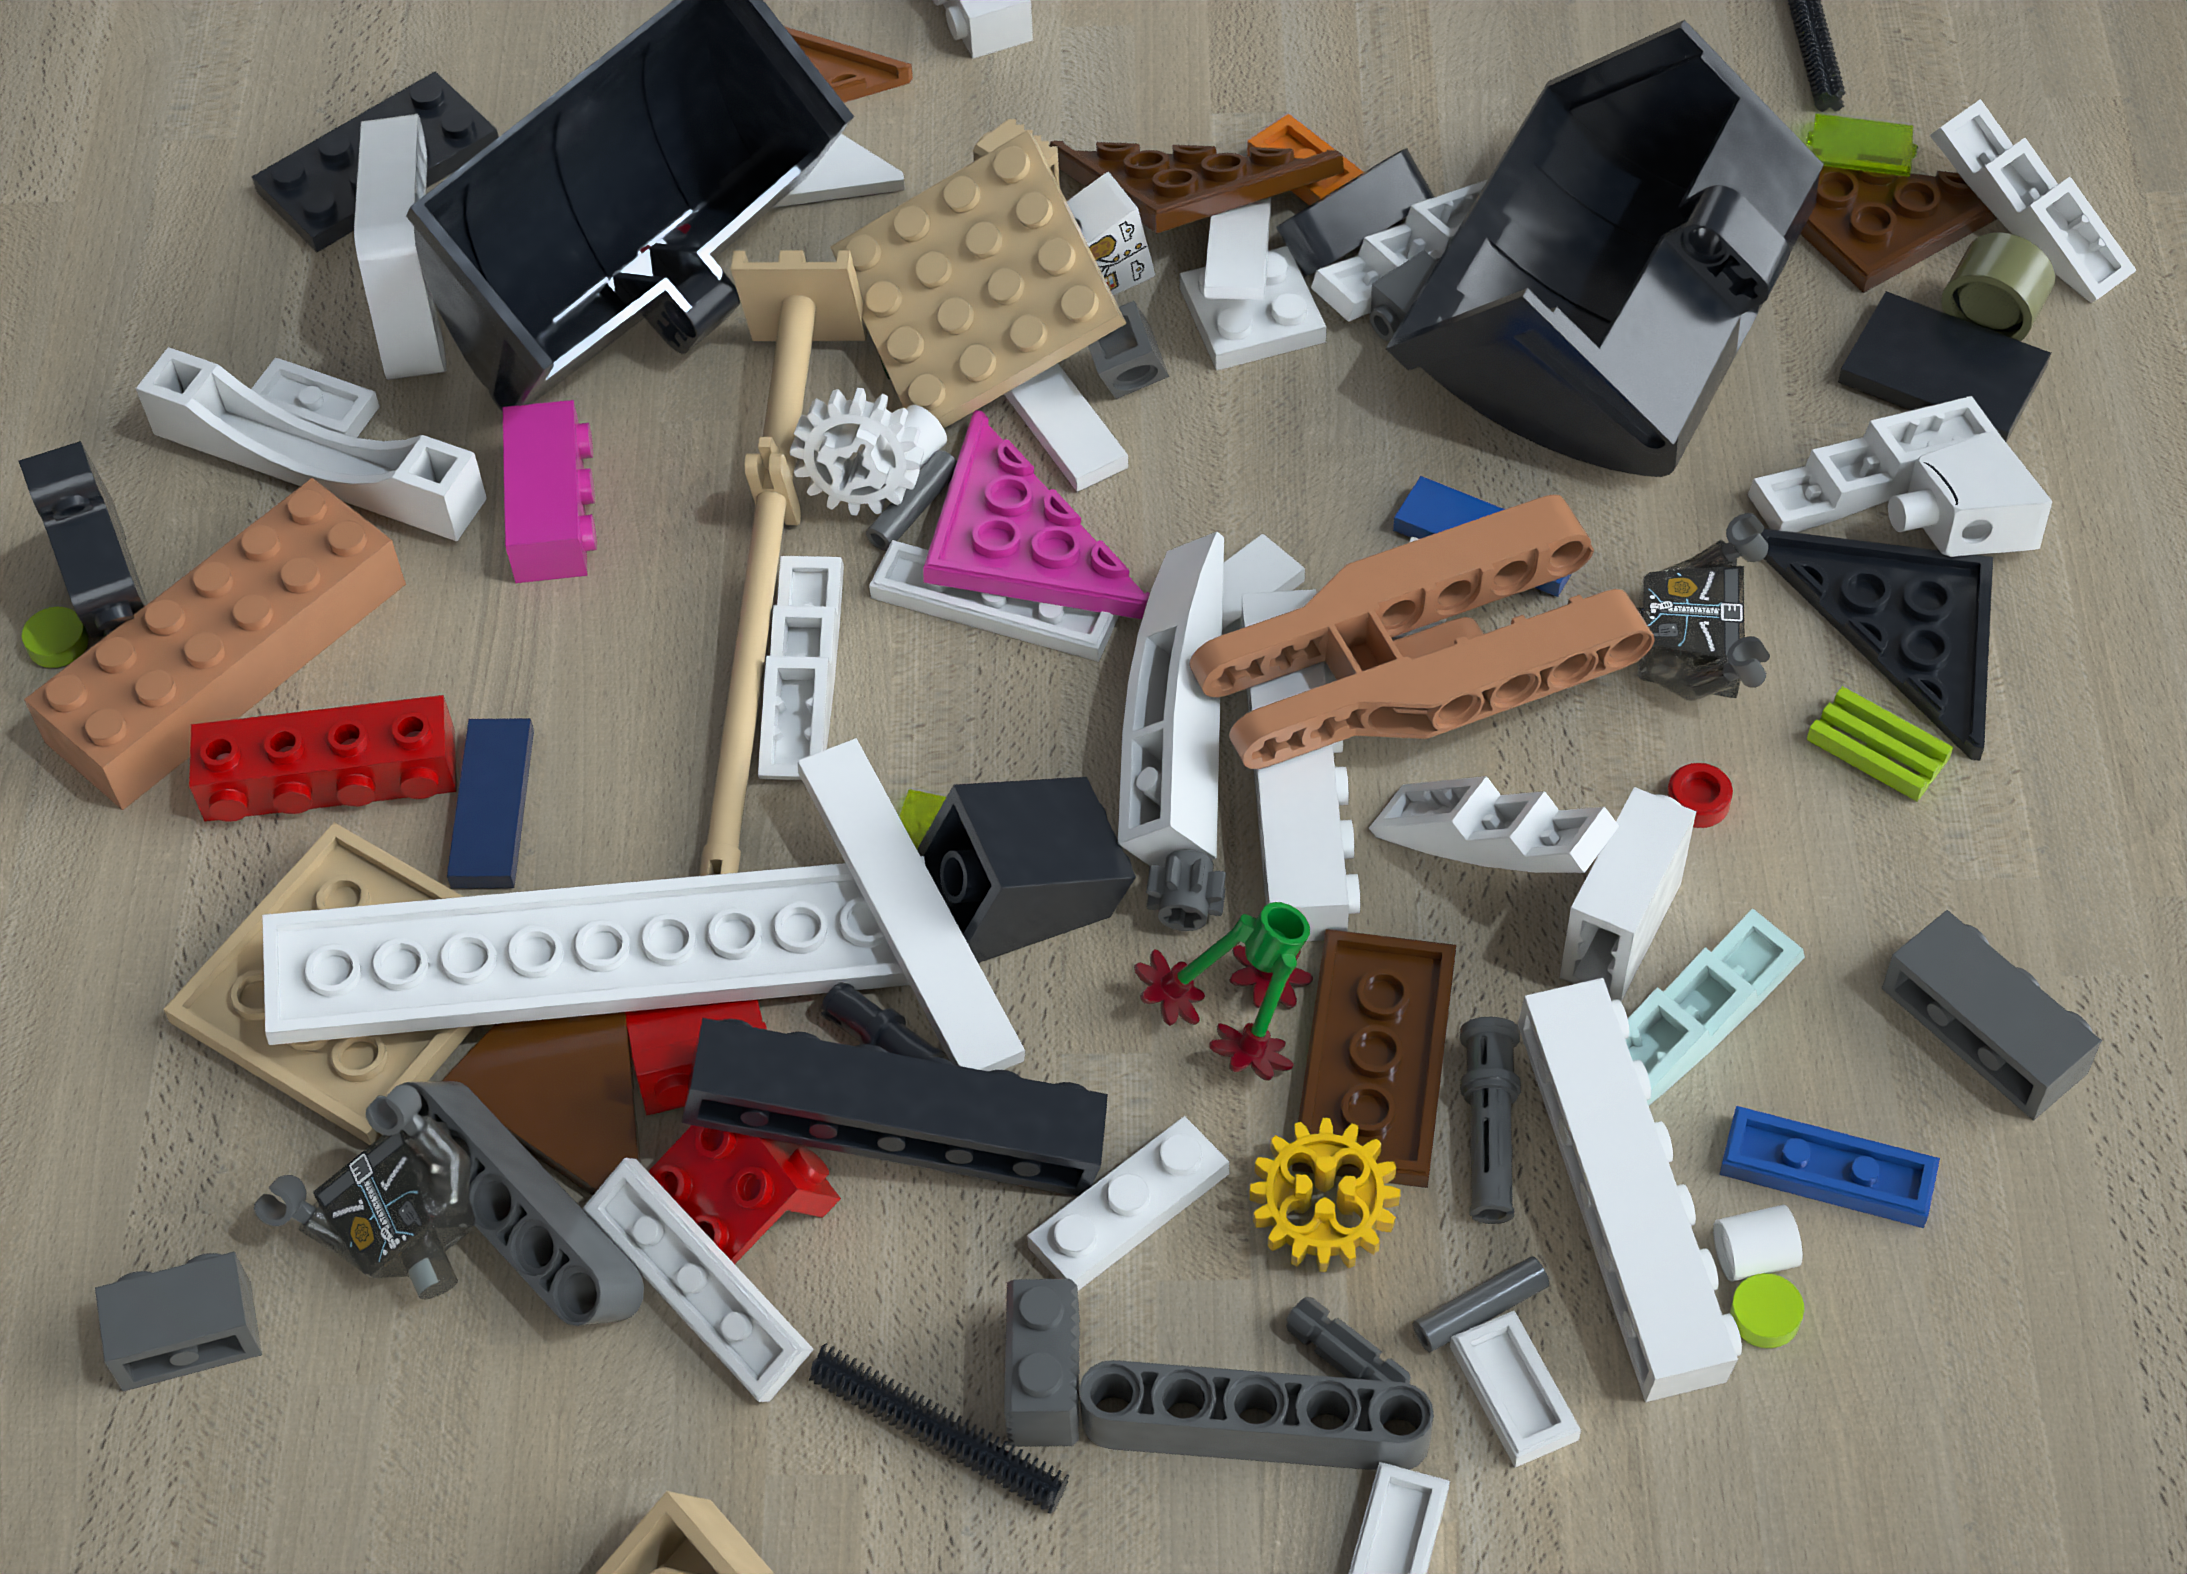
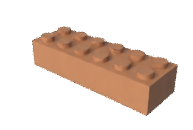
(216, 641)

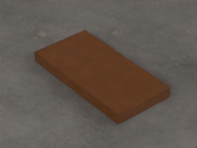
(1379, 1047)

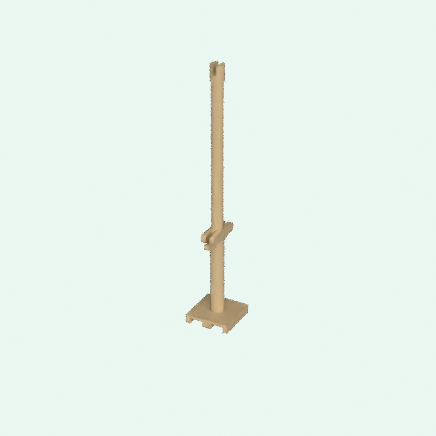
(793, 306)

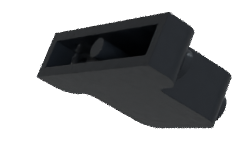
(85, 537)

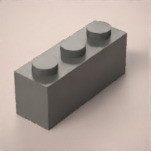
(1991, 1014)

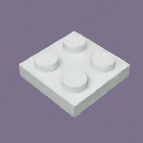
(1254, 328)

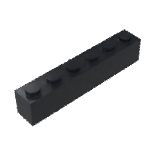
(895, 1107)

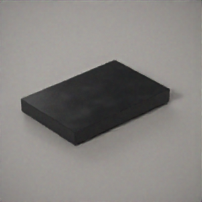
(1932, 358)

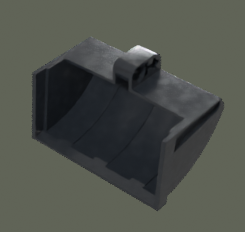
(676, 125)
(1617, 256)

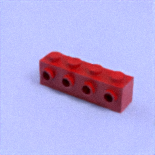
(322, 758)

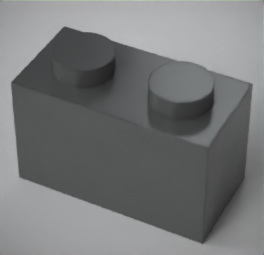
(177, 1320)

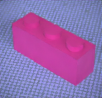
(547, 491)

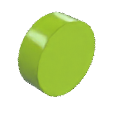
(54, 637)
(1767, 1310)

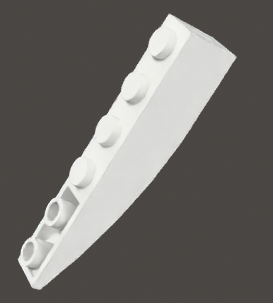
(1168, 719)

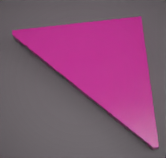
(1019, 538)

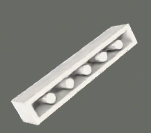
(1300, 800)
(1627, 1190)

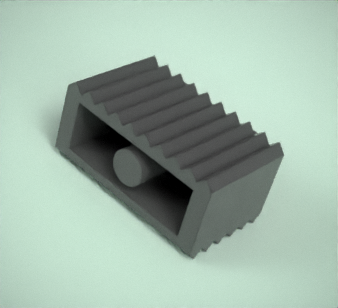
(1042, 1362)

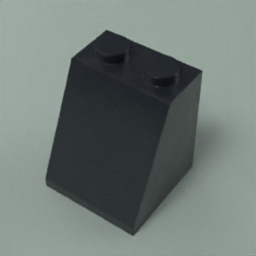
(1024, 861)

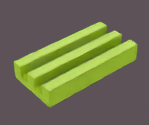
(1885, 737)

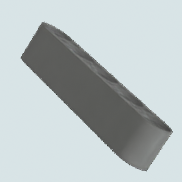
(533, 1217)
(1227, 1392)

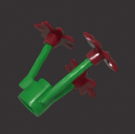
(1270, 962)

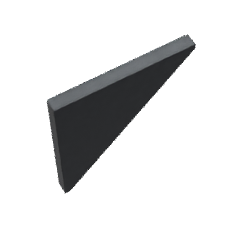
(1908, 614)

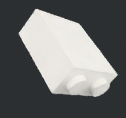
(1627, 892)

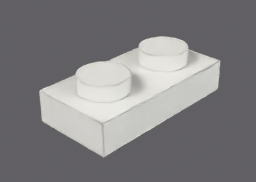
(317, 397)

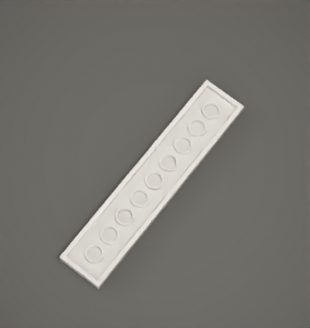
(569, 953)

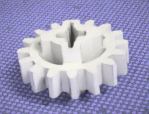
(835, 431)

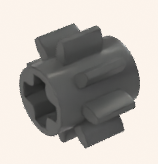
(1186, 890)

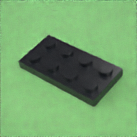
(318, 182)

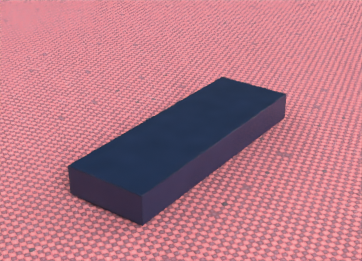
(490, 803)

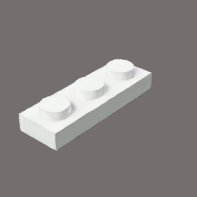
(1128, 1204)

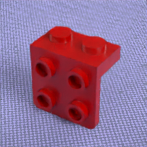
(665, 1046)
(742, 1184)

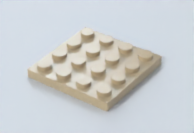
(979, 283)
(333, 1076)

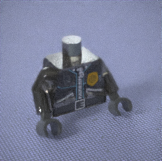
(1700, 619)
(392, 1203)

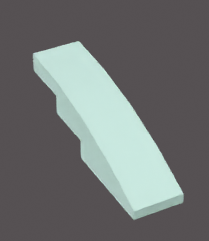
(1709, 1000)

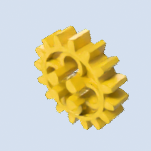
(1285, 1193)

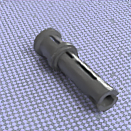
(1490, 1090)

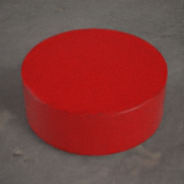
(1702, 790)

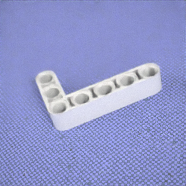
(399, 301)

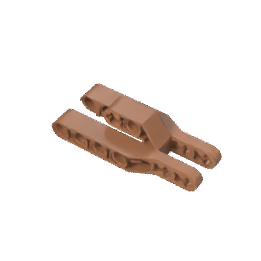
(1440, 673)

